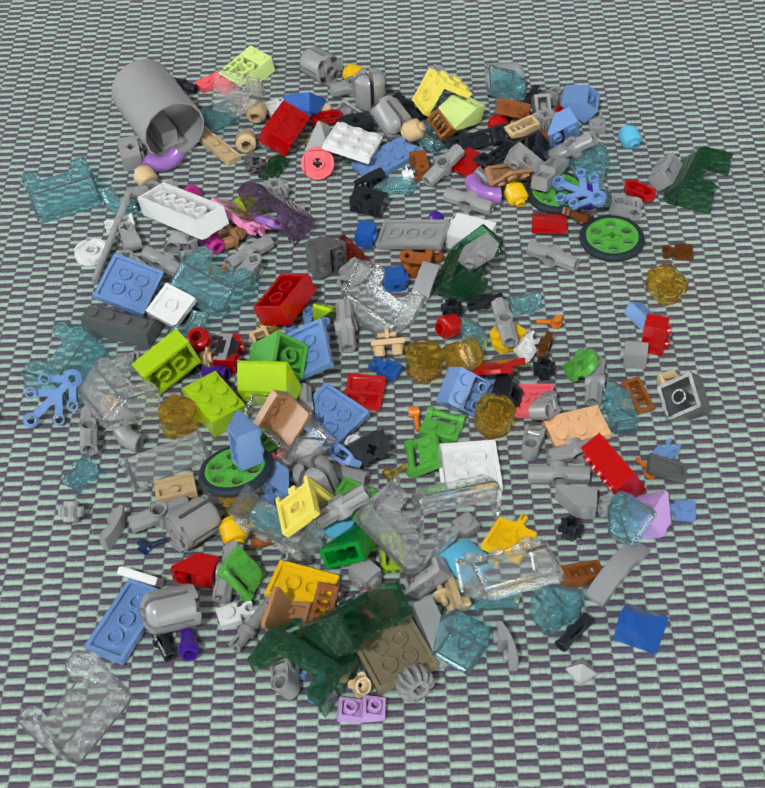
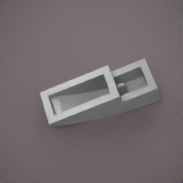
(548, 170)
(428, 620)

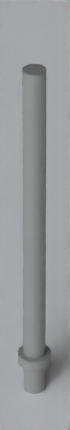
(124, 202)

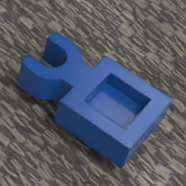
(388, 368)

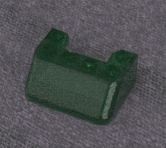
(689, 187)
(455, 279)
(358, 618)
(329, 672)

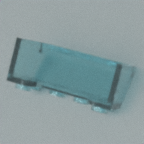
(63, 193)
(213, 287)
(77, 352)

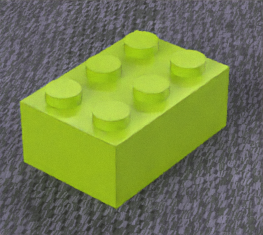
(167, 361)
(214, 402)

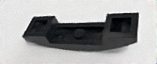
(480, 138)
(499, 154)

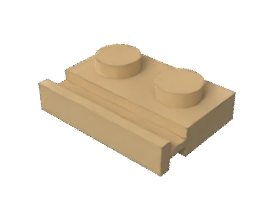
(175, 487)

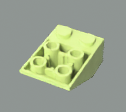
(252, 63)
(461, 111)

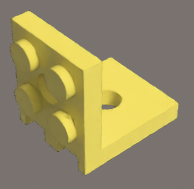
(433, 86)
(301, 505)

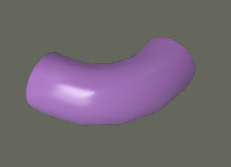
(165, 162)
(474, 183)

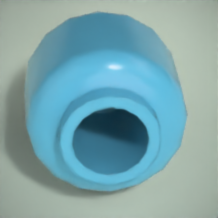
(629, 137)

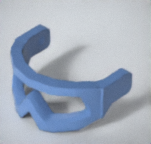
(341, 451)

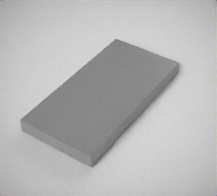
(412, 234)

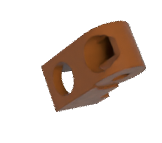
(419, 160)
(417, 258)

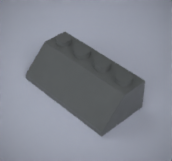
(121, 326)

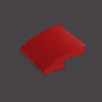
(466, 165)
(549, 223)
(498, 366)
(366, 390)

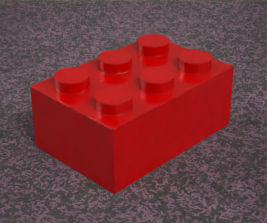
(283, 128)
(285, 299)
(611, 467)

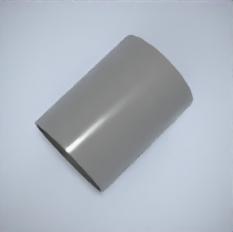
(157, 107)

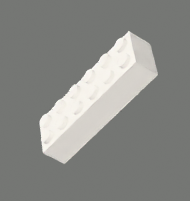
(183, 210)

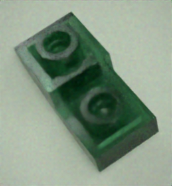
(275, 167)

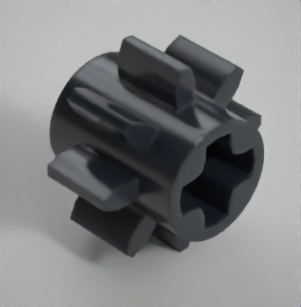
(452, 306)
(544, 368)
(571, 528)

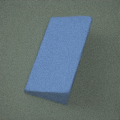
(637, 313)

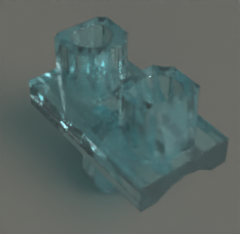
(525, 304)
(82, 472)
(266, 520)

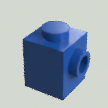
(366, 234)
(395, 279)

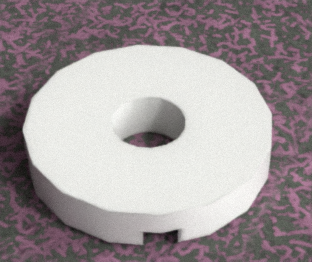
(84, 247)

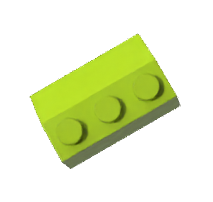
(265, 376)

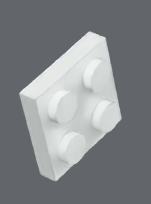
(171, 305)

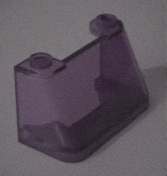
(262, 198)

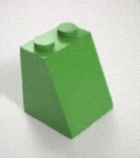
(282, 349)

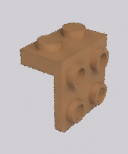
(501, 175)
(283, 415)
(281, 608)

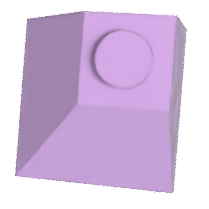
(660, 503)

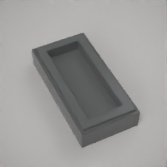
(666, 468)

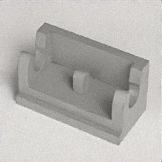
(428, 579)

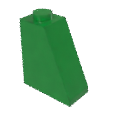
(347, 548)

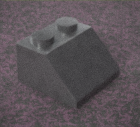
(684, 398)

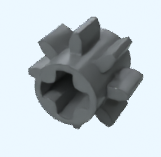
(252, 162)

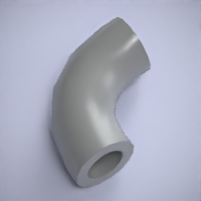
(129, 438)

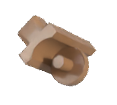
(231, 236)

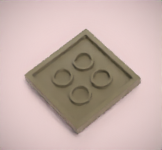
(392, 651)

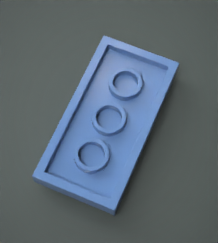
(388, 157)
(121, 625)

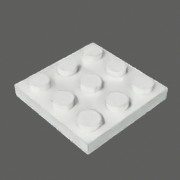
(352, 142)
(469, 460)

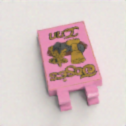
(241, 217)

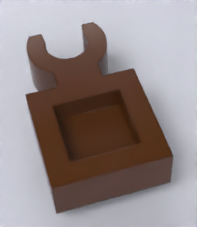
(580, 216)
(681, 252)
(545, 345)

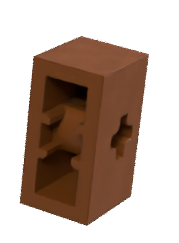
(511, 108)

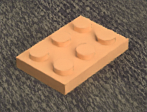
(577, 423)

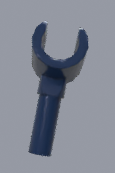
(145, 547)

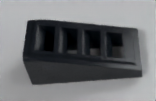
(374, 176)

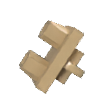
(395, 343)
(449, 595)

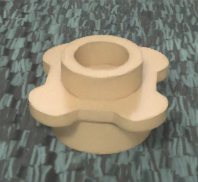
(206, 357)
(365, 688)

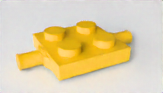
(506, 533)

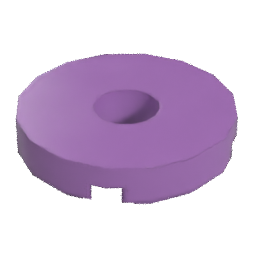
(269, 221)

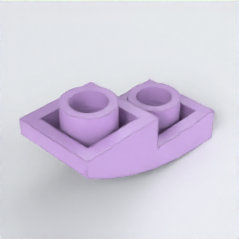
(361, 710)

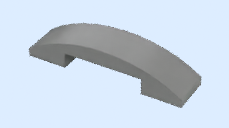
(615, 571)

